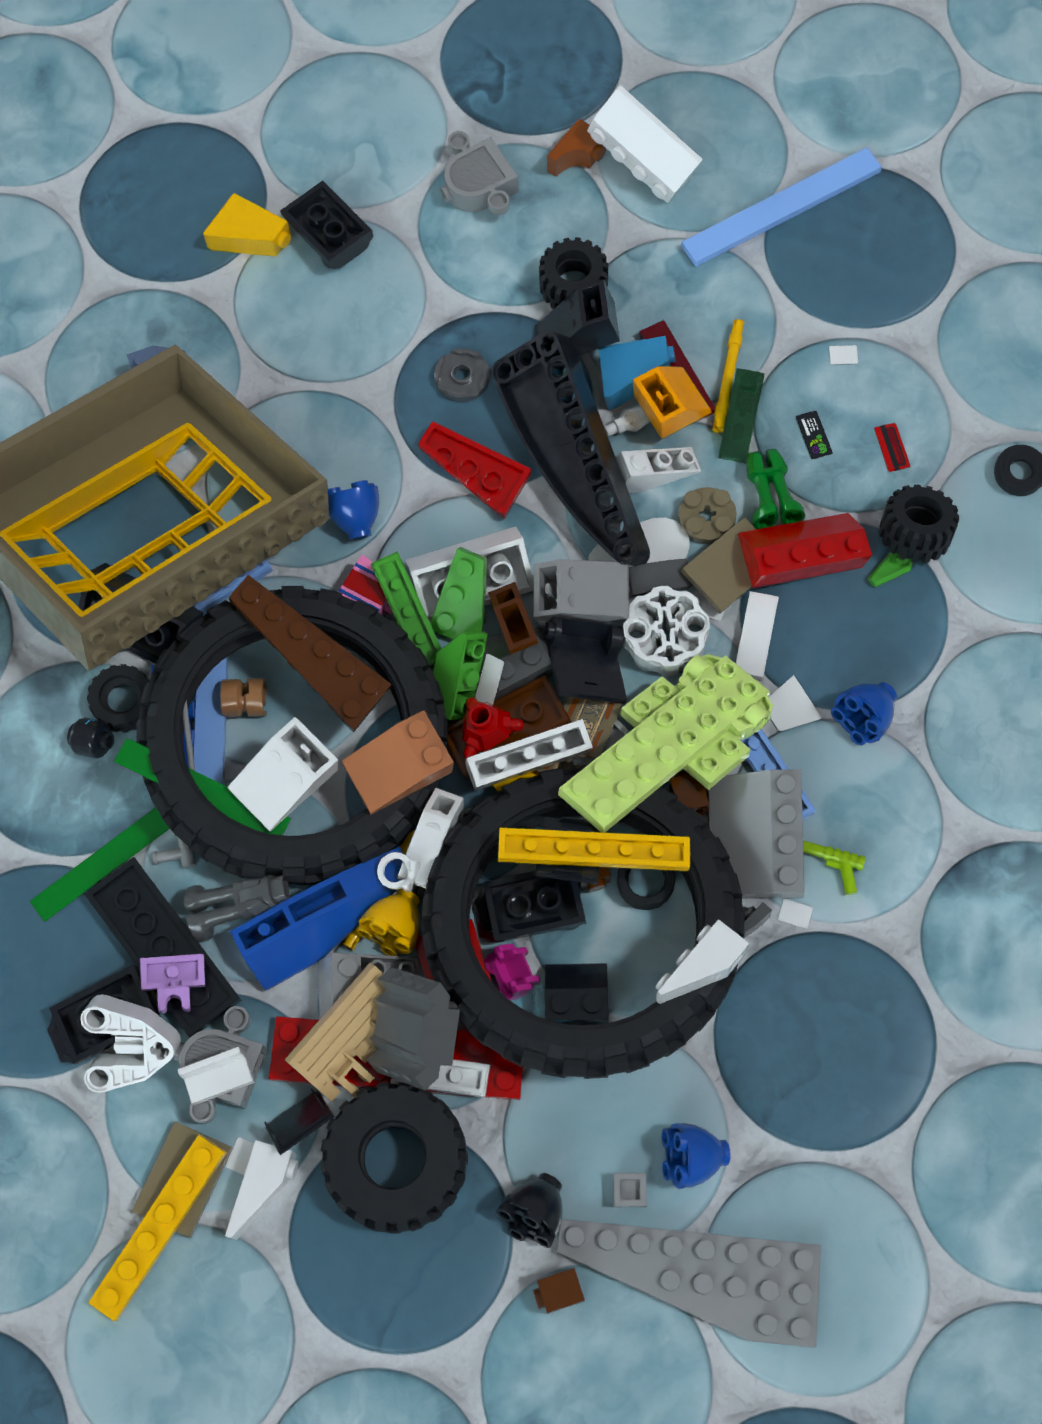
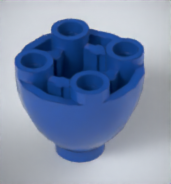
(354, 508)
(865, 711)
(692, 1154)

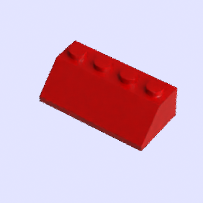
(804, 549)

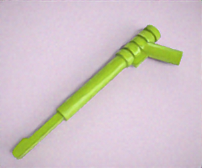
(839, 860)

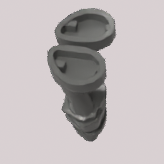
(249, 897)

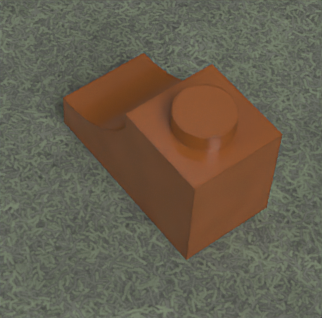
(575, 149)

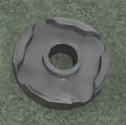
(465, 389)

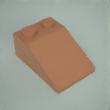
(398, 762)

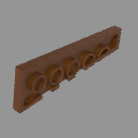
(328, 668)

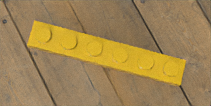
(594, 849)
(157, 1227)

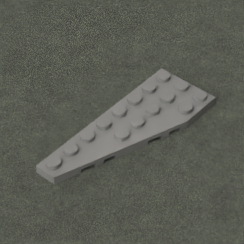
(737, 1283)

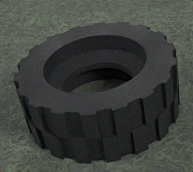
(102, 686)

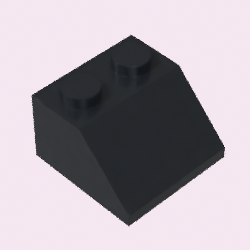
(576, 993)

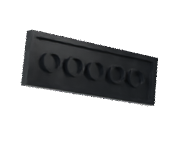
(152, 928)

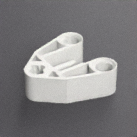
(140, 1037)

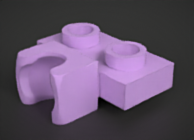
(172, 978)

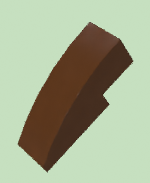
(513, 618)

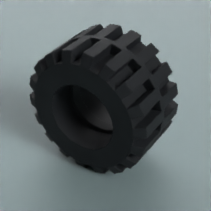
(566, 257)
(936, 524)

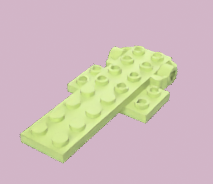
(675, 728)

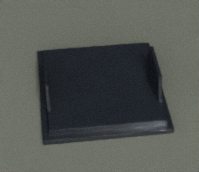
(580, 874)
(299, 1122)

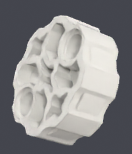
(641, 616)

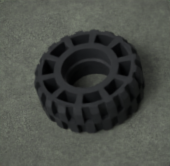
(346, 1146)

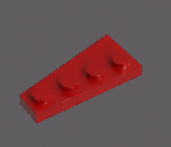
(481, 470)

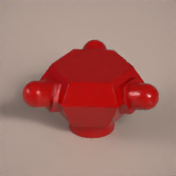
(486, 726)

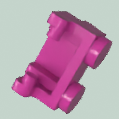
(511, 970)

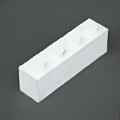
(528, 754)

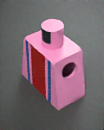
(364, 586)

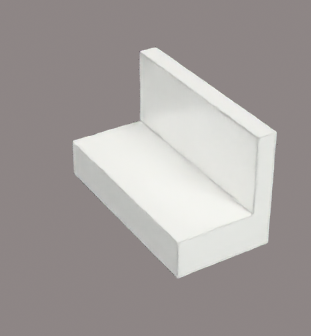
(216, 1075)

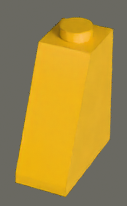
(247, 229)

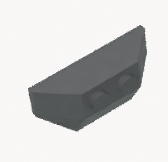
(520, 666)

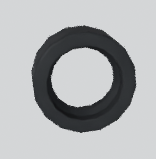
(641, 902)

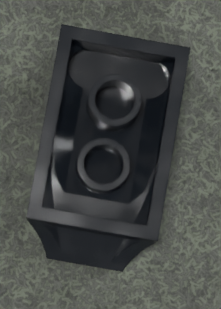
(328, 225)
(527, 907)
(68, 1035)

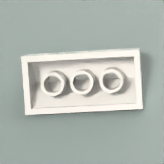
(644, 144)
(505, 564)

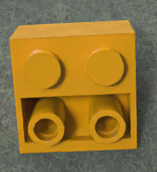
(669, 399)

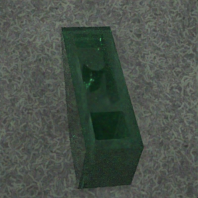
(741, 415)

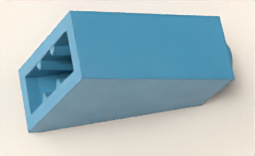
(627, 361)

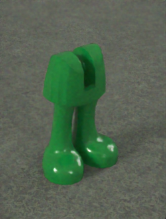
(767, 513)

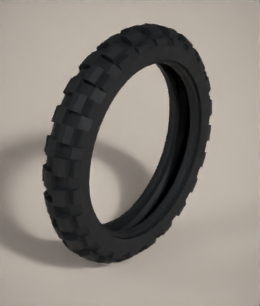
(216, 836)
(535, 1041)

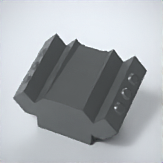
(413, 1029)

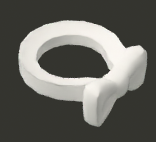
(406, 884)

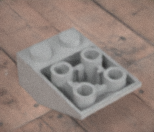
(581, 590)
(341, 969)

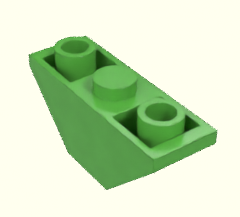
(458, 671)

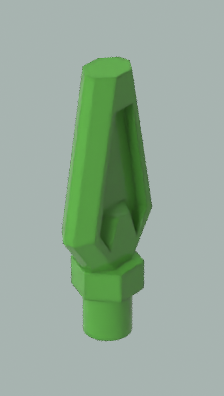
(889, 569)

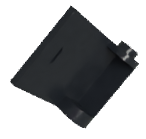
(586, 659)

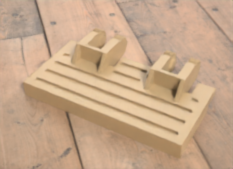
(340, 1035)

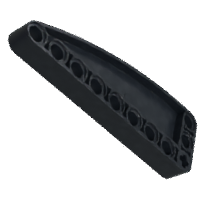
(553, 434)

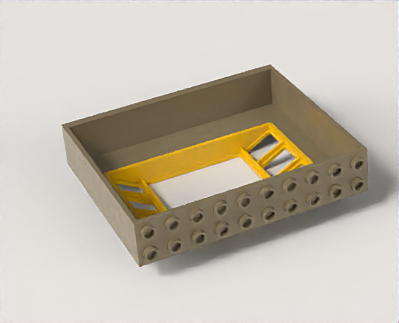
(115, 441)

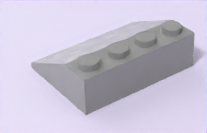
(761, 830)

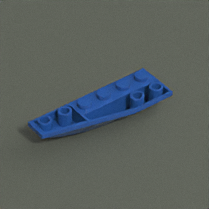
(312, 922)

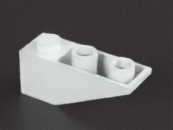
(656, 467)
(435, 824)
(708, 962)

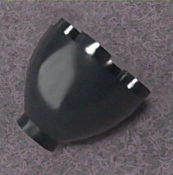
(534, 1210)

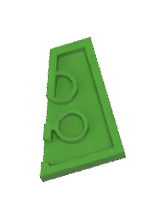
(462, 596)

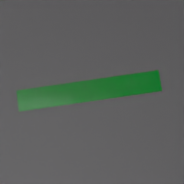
(136, 758)
(99, 865)

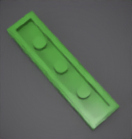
(406, 604)

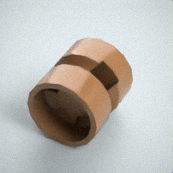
(243, 697)

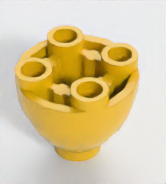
(392, 923)

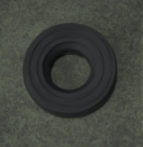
(1007, 481)

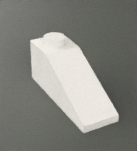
(263, 1181)

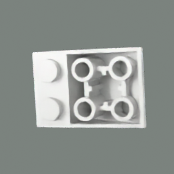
(283, 774)

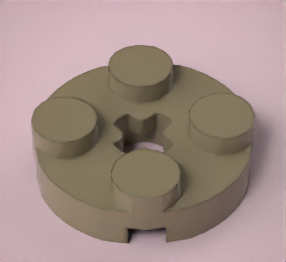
(708, 499)

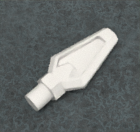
(629, 420)

